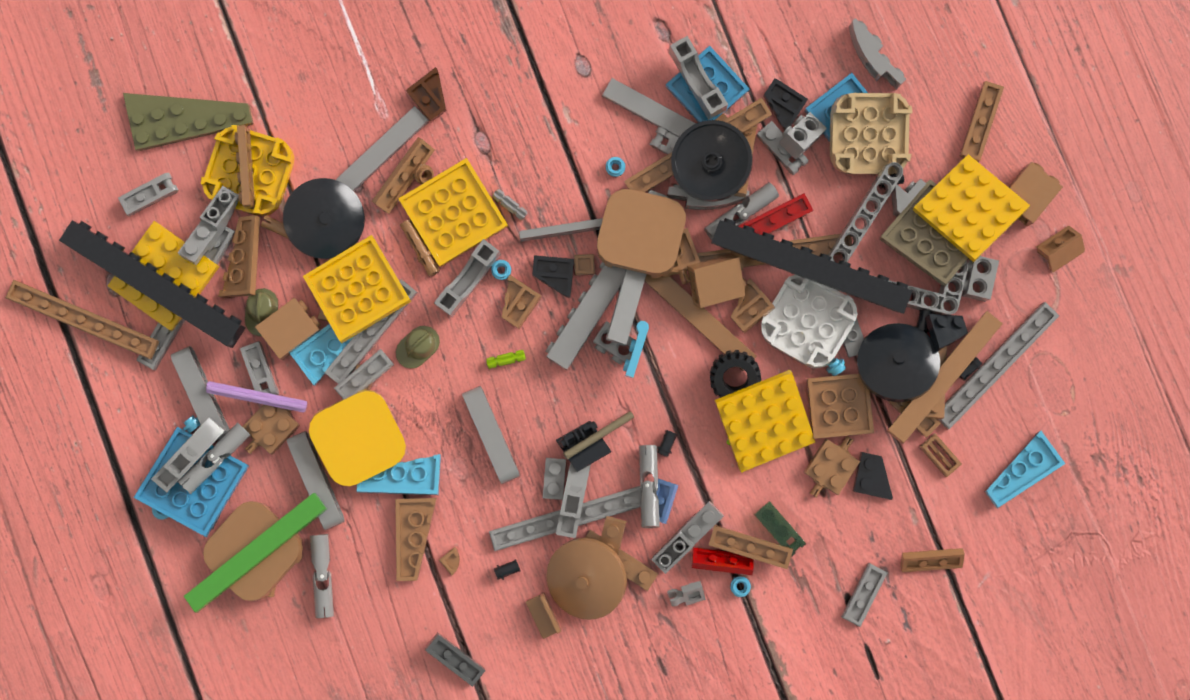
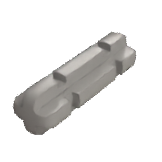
(509, 204)

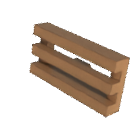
(928, 442)

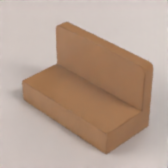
(1062, 248)
(543, 616)

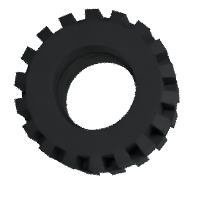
(730, 360)

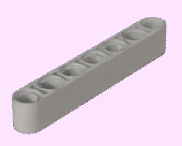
(861, 212)

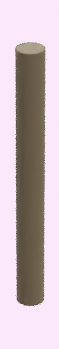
(598, 435)

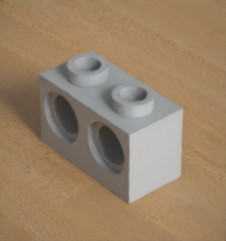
(802, 135)
(984, 280)
(611, 348)

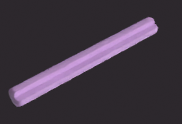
(256, 396)

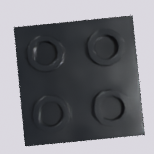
(588, 455)

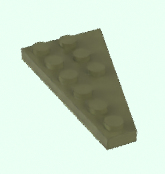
(170, 120)

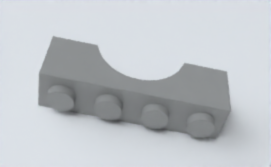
(703, 89)
(476, 268)

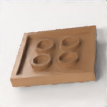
(839, 406)

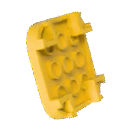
(271, 169)
(357, 438)

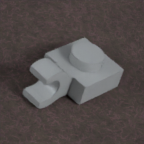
(690, 594)

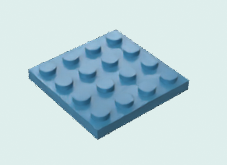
(205, 504)

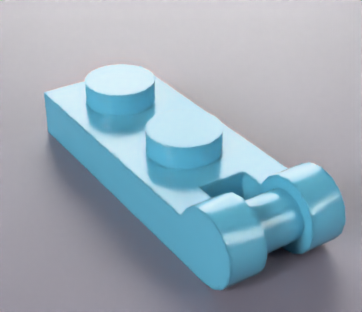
(636, 349)

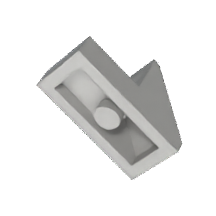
(901, 199)

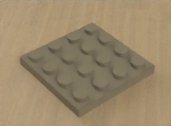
(923, 244)

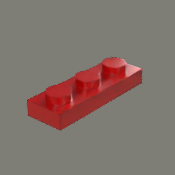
(721, 561)

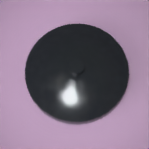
(712, 160)
(323, 218)
(898, 362)

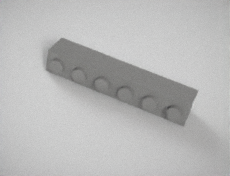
(586, 316)

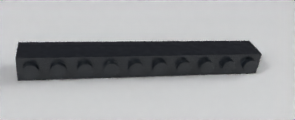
(812, 267)
(153, 284)

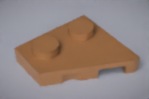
(519, 302)
(751, 307)

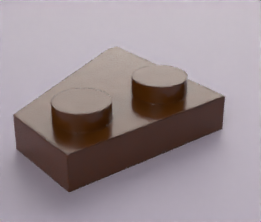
(428, 95)

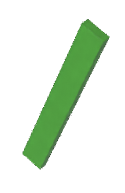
(255, 552)

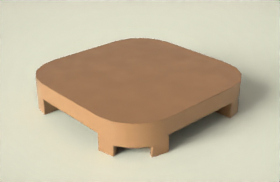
(641, 232)
(236, 533)

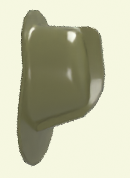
(259, 308)
(417, 347)

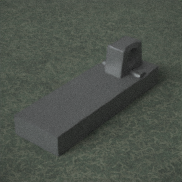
(455, 659)

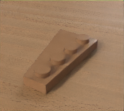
(242, 270)
(412, 531)

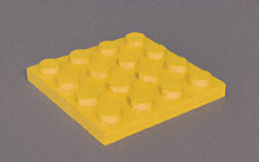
(971, 208)
(453, 212)
(161, 249)
(356, 289)
(765, 421)

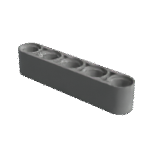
(195, 384)
(491, 434)
(315, 478)

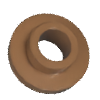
(428, 173)

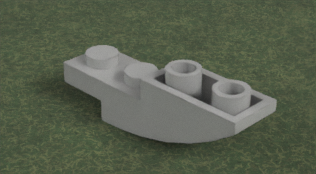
(867, 49)
(678, 193)
(211, 226)
(188, 454)
(572, 502)
(687, 537)

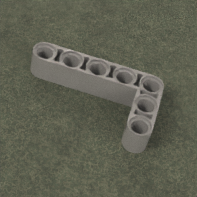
(938, 299)

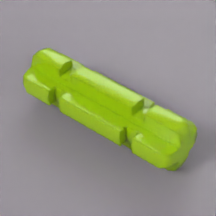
(505, 359)

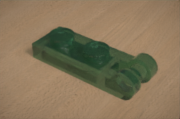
(779, 527)

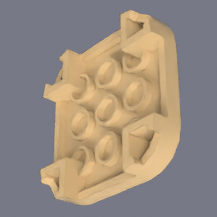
(869, 132)

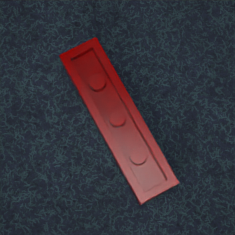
(780, 215)

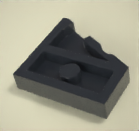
(784, 102)
(554, 272)
(945, 329)
(872, 477)

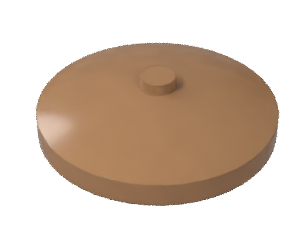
(586, 578)

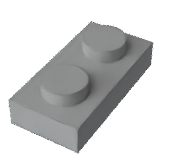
(554, 478)

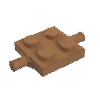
(686, 256)
(270, 428)
(831, 466)

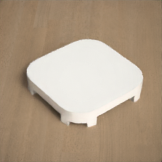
(809, 321)

